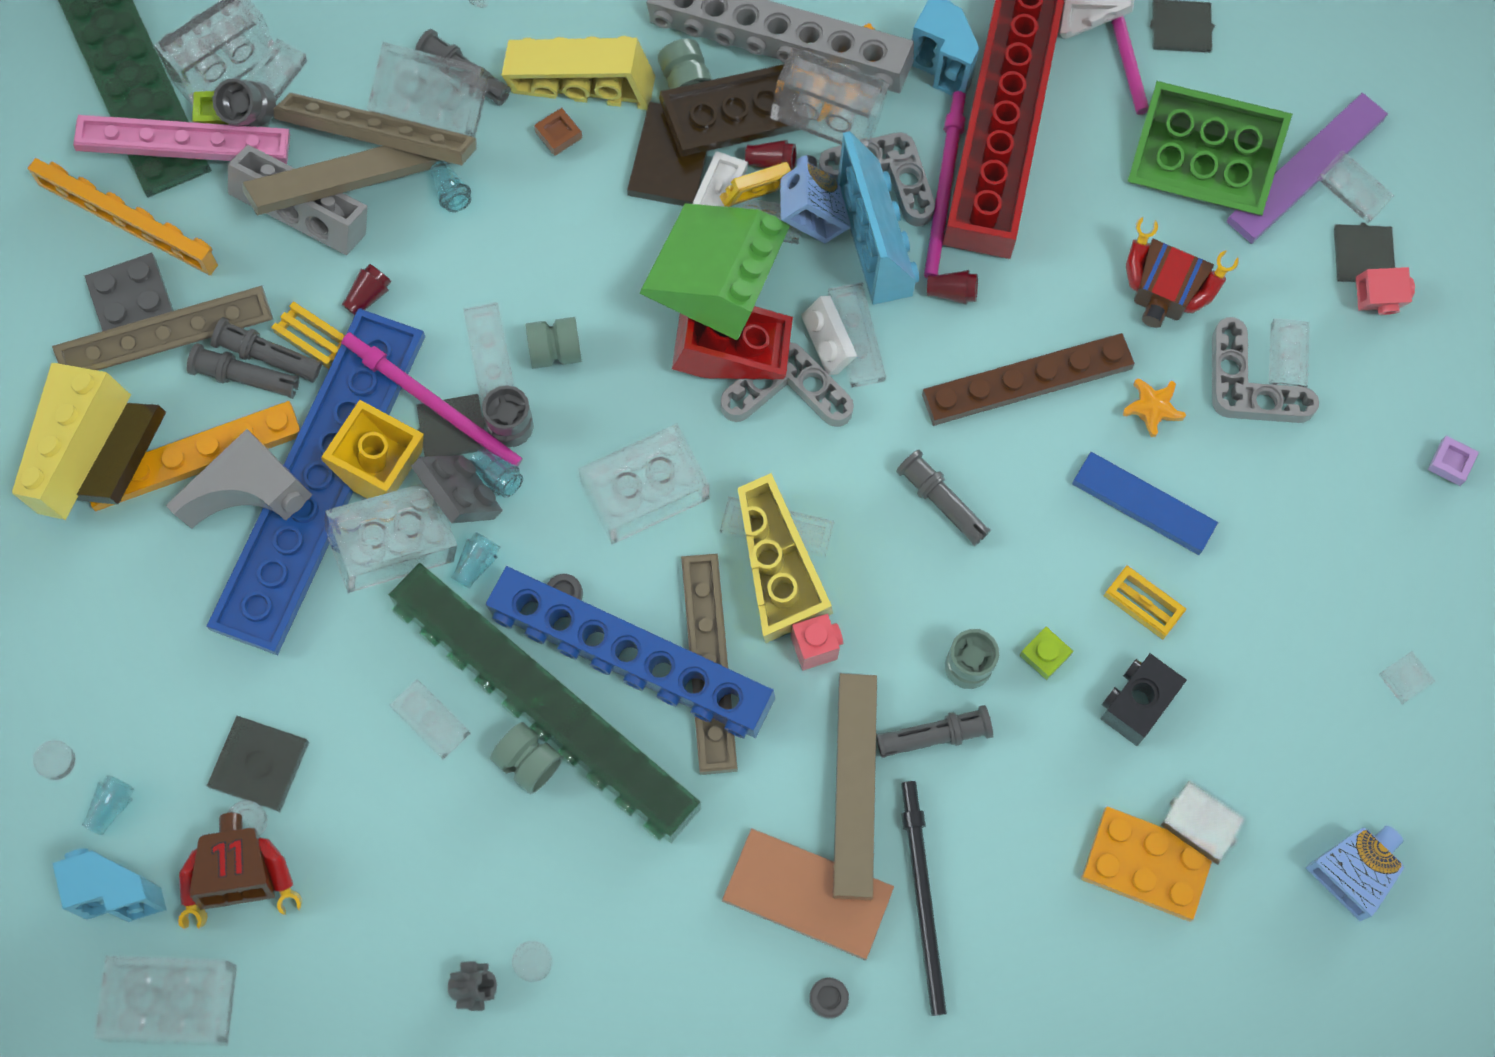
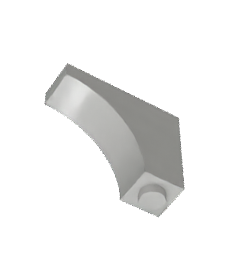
(240, 476)

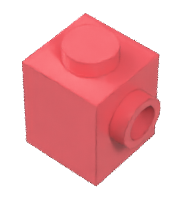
(1384, 290)
(816, 641)

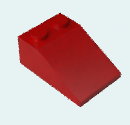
(757, 353)

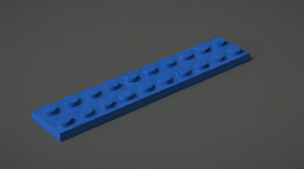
(286, 554)

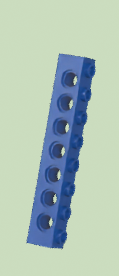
(518, 589)

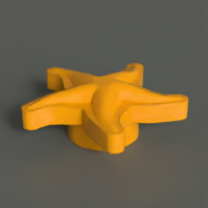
(1154, 406)

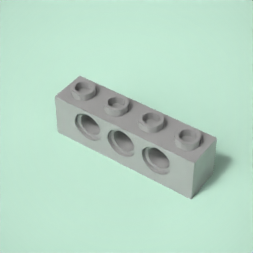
(331, 220)

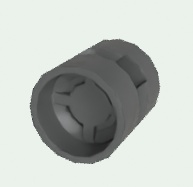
(244, 102)
(508, 415)

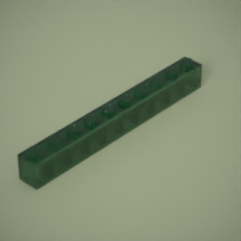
(545, 703)

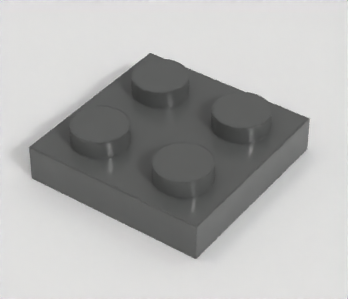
(128, 292)
(457, 488)

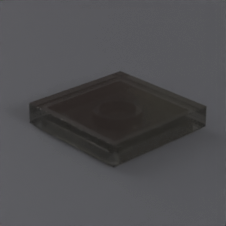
(258, 763)

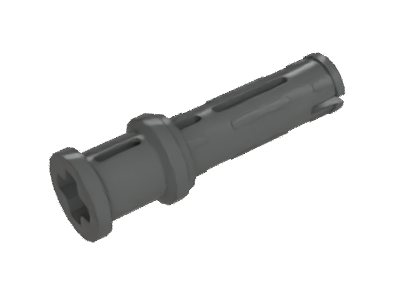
(432, 44)
(251, 345)
(226, 368)
(932, 486)
(951, 729)

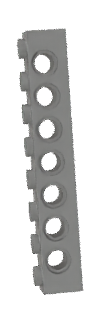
(794, 29)

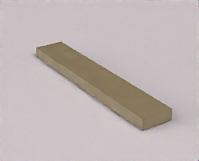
(375, 128)
(332, 177)
(164, 331)
(708, 640)
(855, 787)

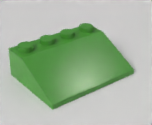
(1209, 148)
(716, 264)

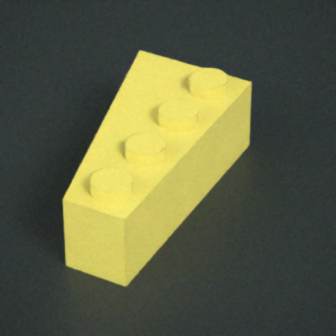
(580, 69)
(67, 436)
(780, 564)

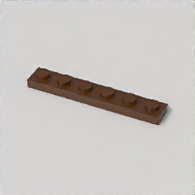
(1027, 379)

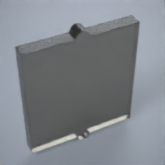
(1182, 26)
(1362, 249)
(444, 438)
(1202, 822)

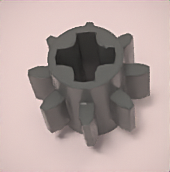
(472, 986)

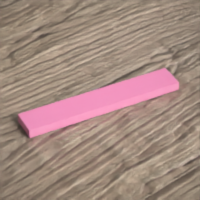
(176, 138)

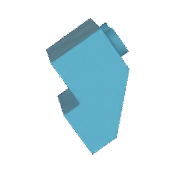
(945, 46)
(97, 886)

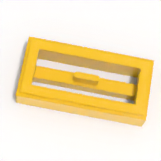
(754, 184)
(289, 319)
(1136, 612)

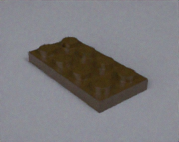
(723, 111)

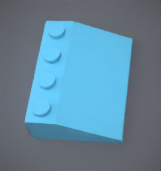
(875, 224)

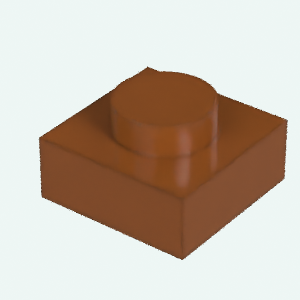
(558, 131)

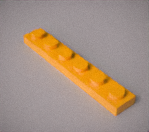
(114, 210)
(196, 452)

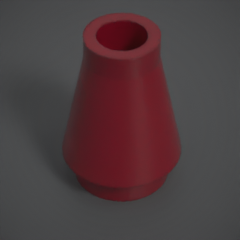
(771, 154)
(954, 286)
(366, 289)

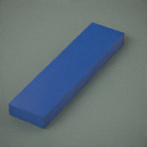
(1145, 503)

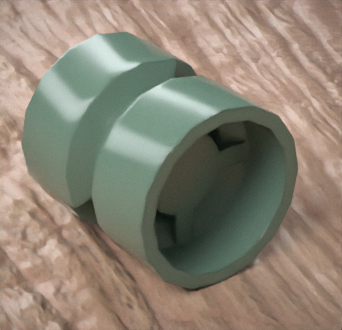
(683, 63)
(553, 342)
(971, 658)
(526, 758)

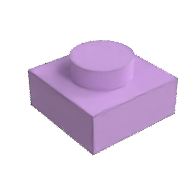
(1453, 460)

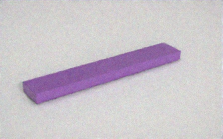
(1302, 170)

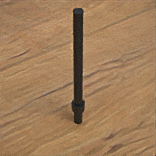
(913, 821)

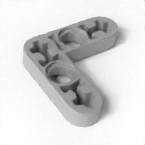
(896, 166)
(802, 359)
(1246, 392)

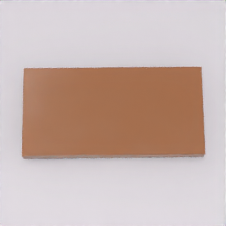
(797, 893)

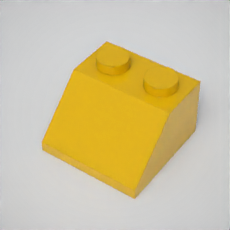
(373, 451)

